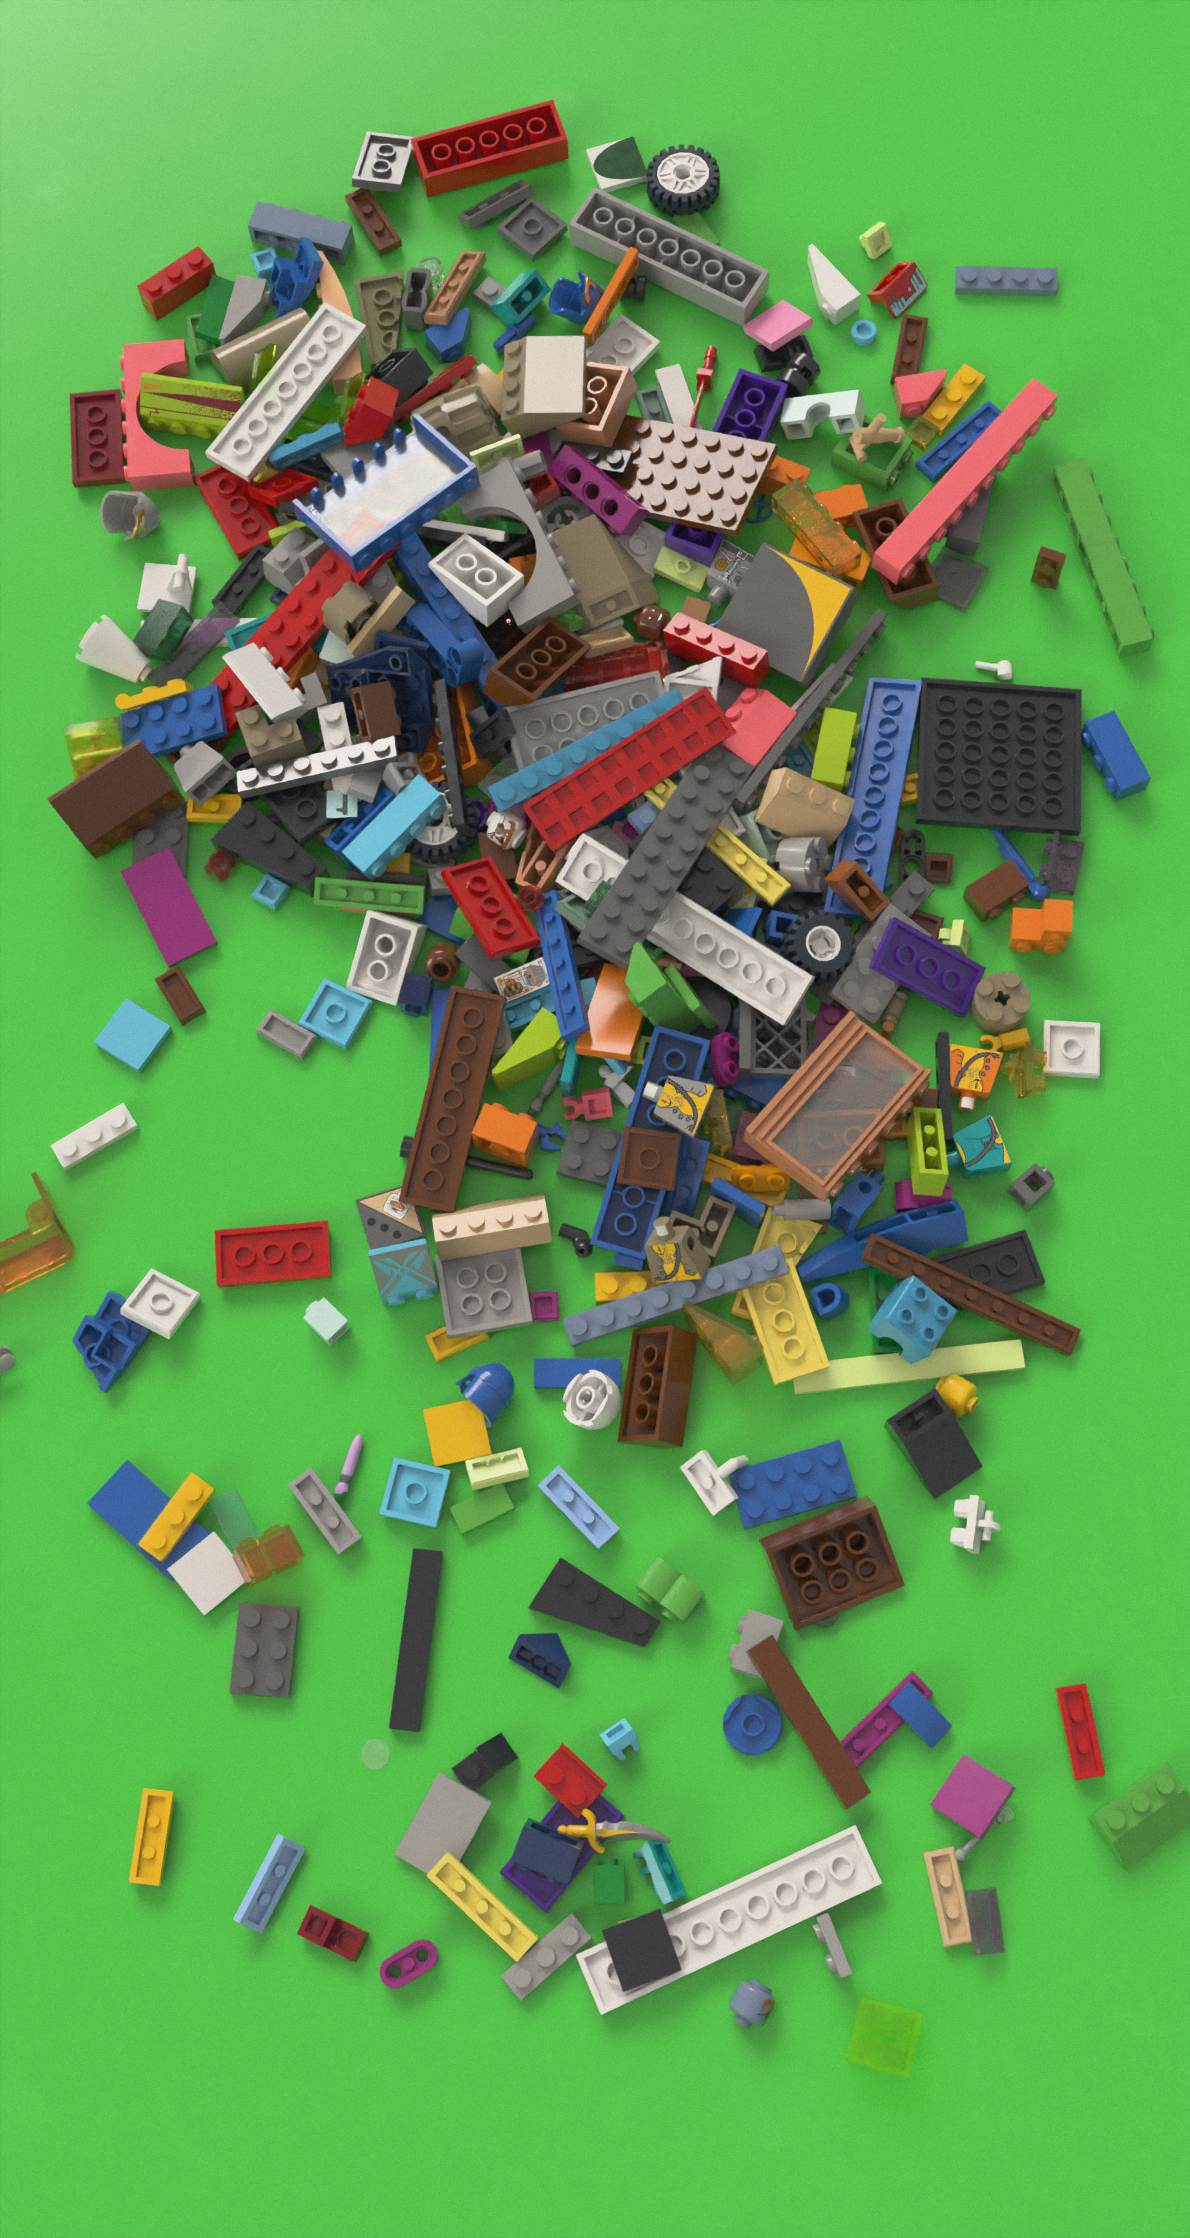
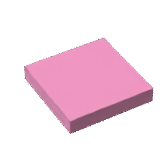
(778, 325)

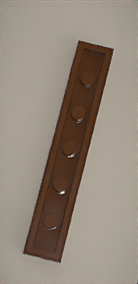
(808, 1722)

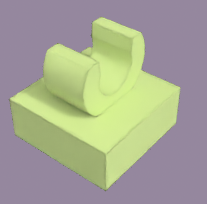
(876, 240)
(957, 937)

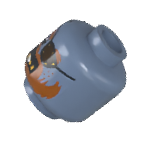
(752, 2003)

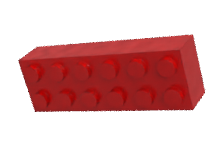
(490, 148)

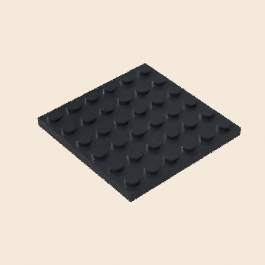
(999, 757)

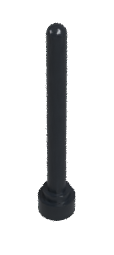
(478, 1163)

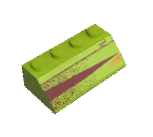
(187, 405)

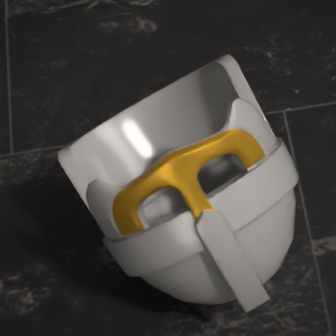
(129, 514)

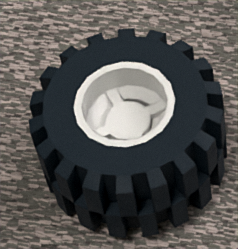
(819, 945)

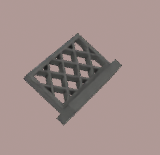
(747, 1042)

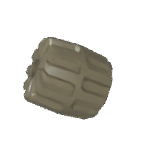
(462, 418)

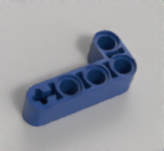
(452, 659)

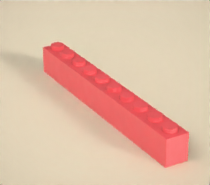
(964, 481)

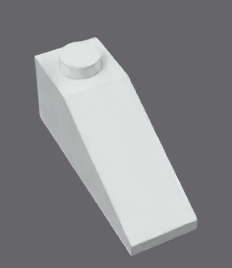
(833, 291)

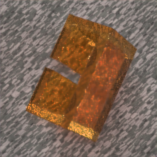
(272, 1552)

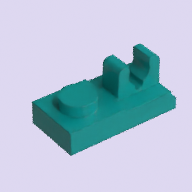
(664, 1873)

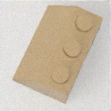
(803, 807)

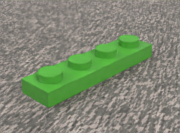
(369, 895)

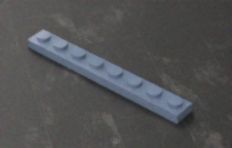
(670, 1296)

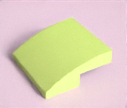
(486, 456)

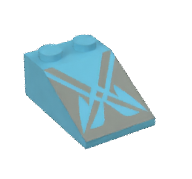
(404, 1272)

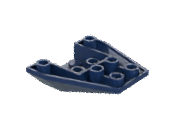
(410, 680)

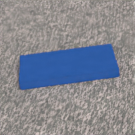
(131, 1507)

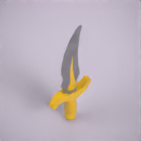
(612, 1831)

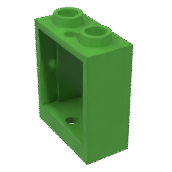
(866, 472)

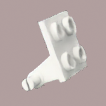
(167, 583)

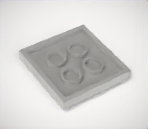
(484, 1293)

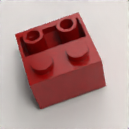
(371, 412)

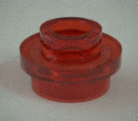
(526, 893)

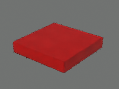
(282, 487)

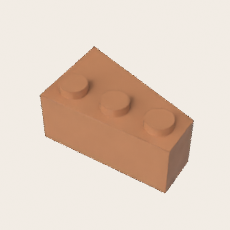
(539, 864)

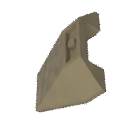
(605, 573)

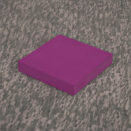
(972, 1796)

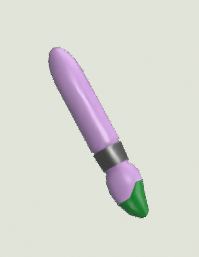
(348, 1469)

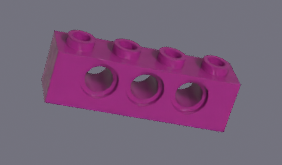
(630, 511)

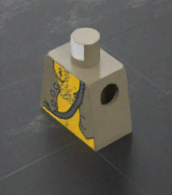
(675, 1253)

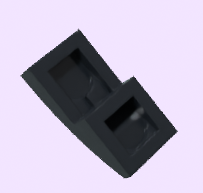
(777, 359)

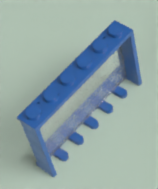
(389, 495)

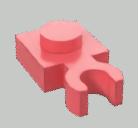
(593, 1104)

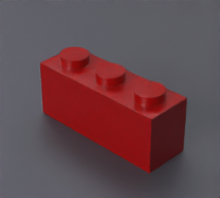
(176, 283)

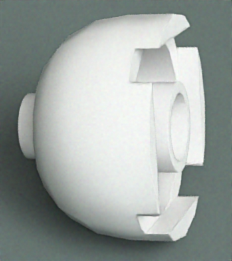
(592, 1400)

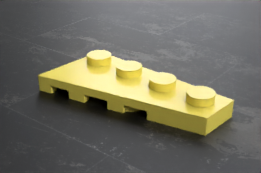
(791, 1235)

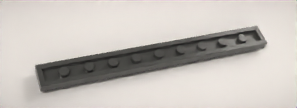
(805, 719)

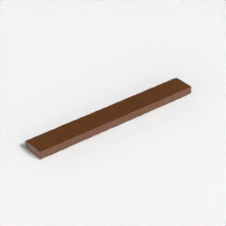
(971, 1295)

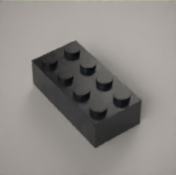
(707, 882)

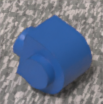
(829, 1300)

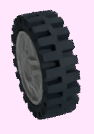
(683, 180)
(442, 841)

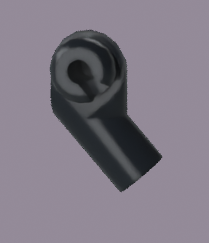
(579, 1238)

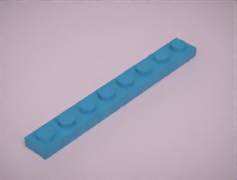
(567, 760)

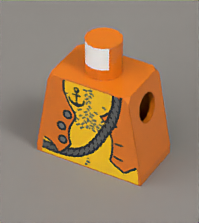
(972, 1074)

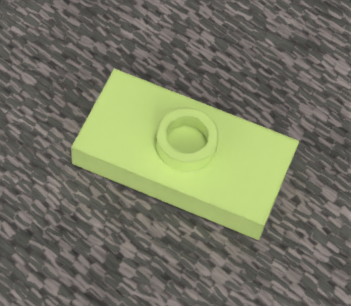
(680, 569)
(497, 1468)

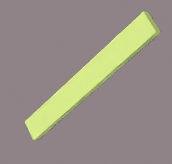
(894, 1369)

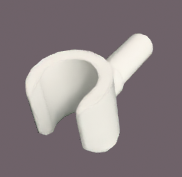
(1003, 669)

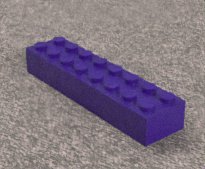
(749, 413)

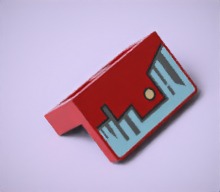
(899, 288)

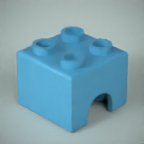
(913, 1318)

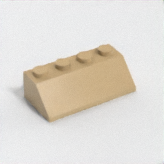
(491, 1227)

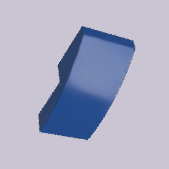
(920, 1715)

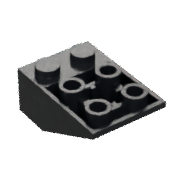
(933, 1443)

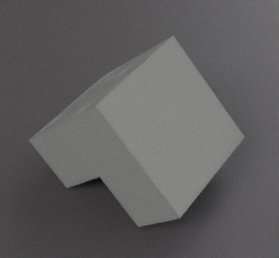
(315, 695)

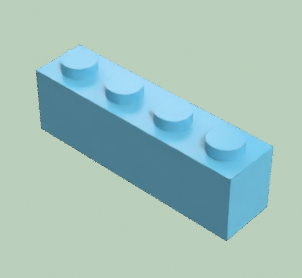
(395, 828)

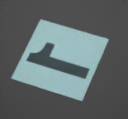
(340, 805)

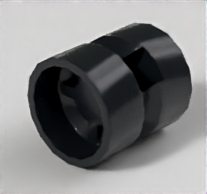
(799, 374)

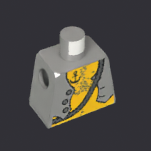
(680, 1102)

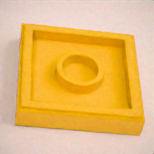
(456, 1433)

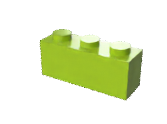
(834, 748)
(927, 1151)

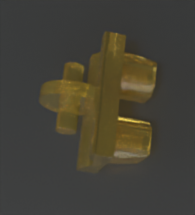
(1021, 1070)

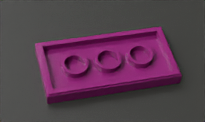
(169, 907)

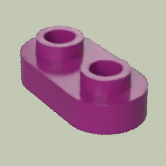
(724, 1059)
(409, 1963)

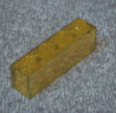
(816, 529)

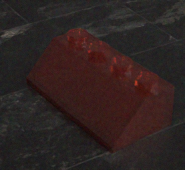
(616, 666)

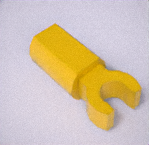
(1007, 1040)

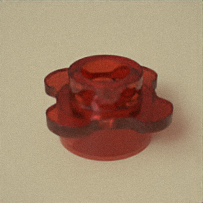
(217, 858)

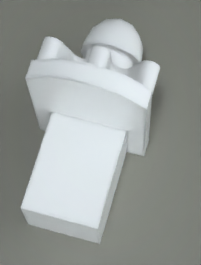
(616, 1084)

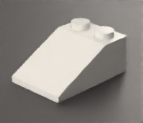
(477, 578)
(384, 954)

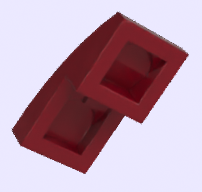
(333, 1933)

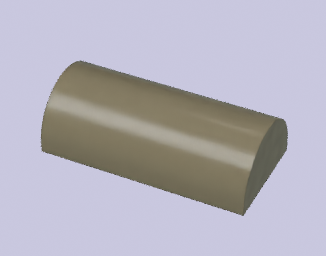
(236, 357)

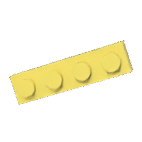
(482, 1906)

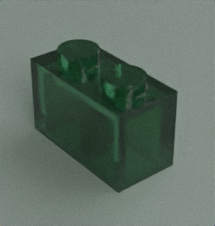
(163, 630)

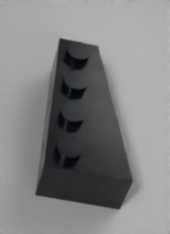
(263, 845)

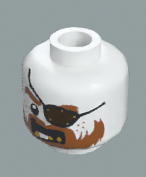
(506, 829)

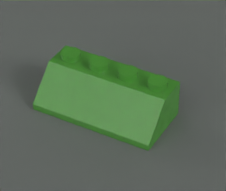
(656, 995)

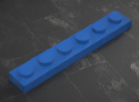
(561, 968)

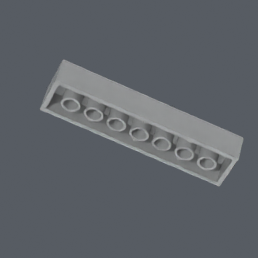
(670, 256)

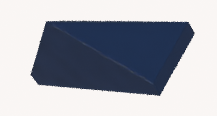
(542, 1656)

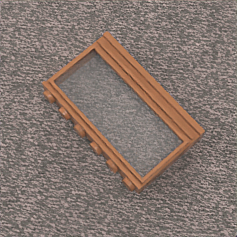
(837, 1107)

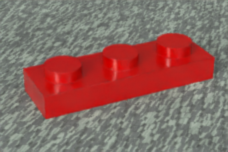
(1080, 1732)

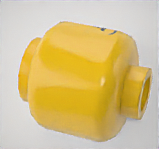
(958, 1394)

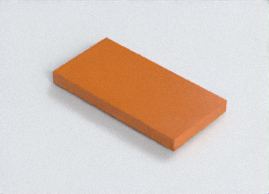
(612, 1018)

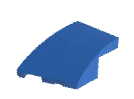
(294, 279)
(109, 1341)

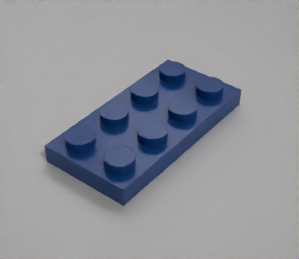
(177, 721)
(792, 1484)

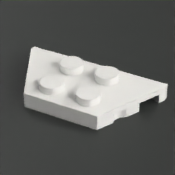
(696, 678)

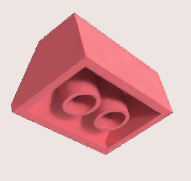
(758, 724)

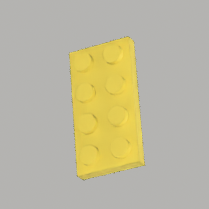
(785, 1327)

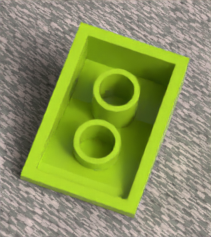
(533, 1052)

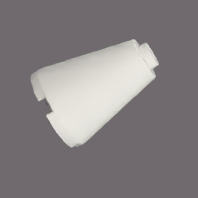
(112, 651)

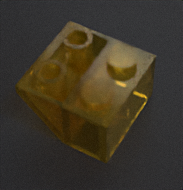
(93, 743)

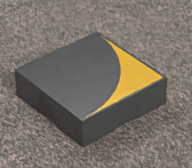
(789, 612)

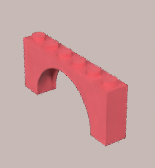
(149, 462)

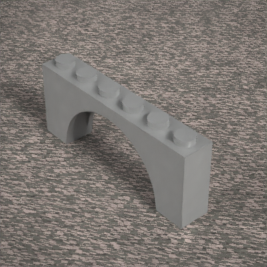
(550, 588)

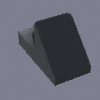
(485, 1762)

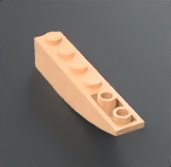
(332, 293)

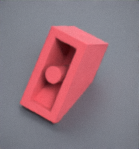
(917, 392)

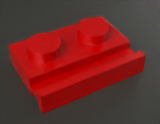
(570, 1780)

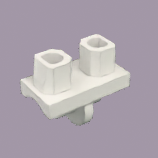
(973, 1511)

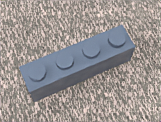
(285, 226)

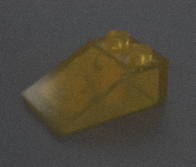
(726, 1343)

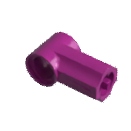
(907, 1201)

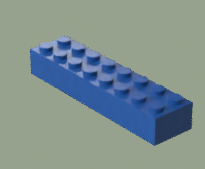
(628, 1210)

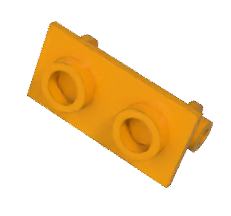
(759, 1178)

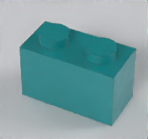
(520, 297)

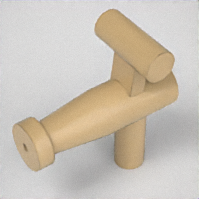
(874, 434)

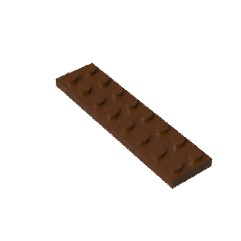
(452, 1099)

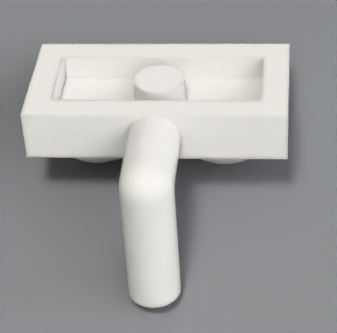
(711, 1481)

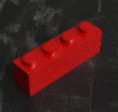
(702, 643)

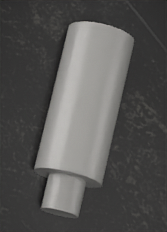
(803, 1209)

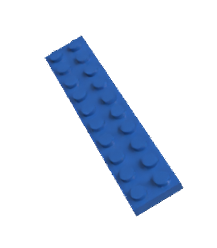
(877, 782)

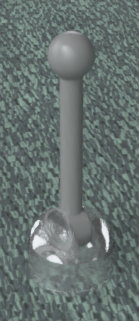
(1004, 1817)

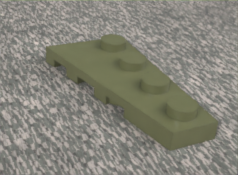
(381, 312)

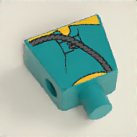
(979, 1150)

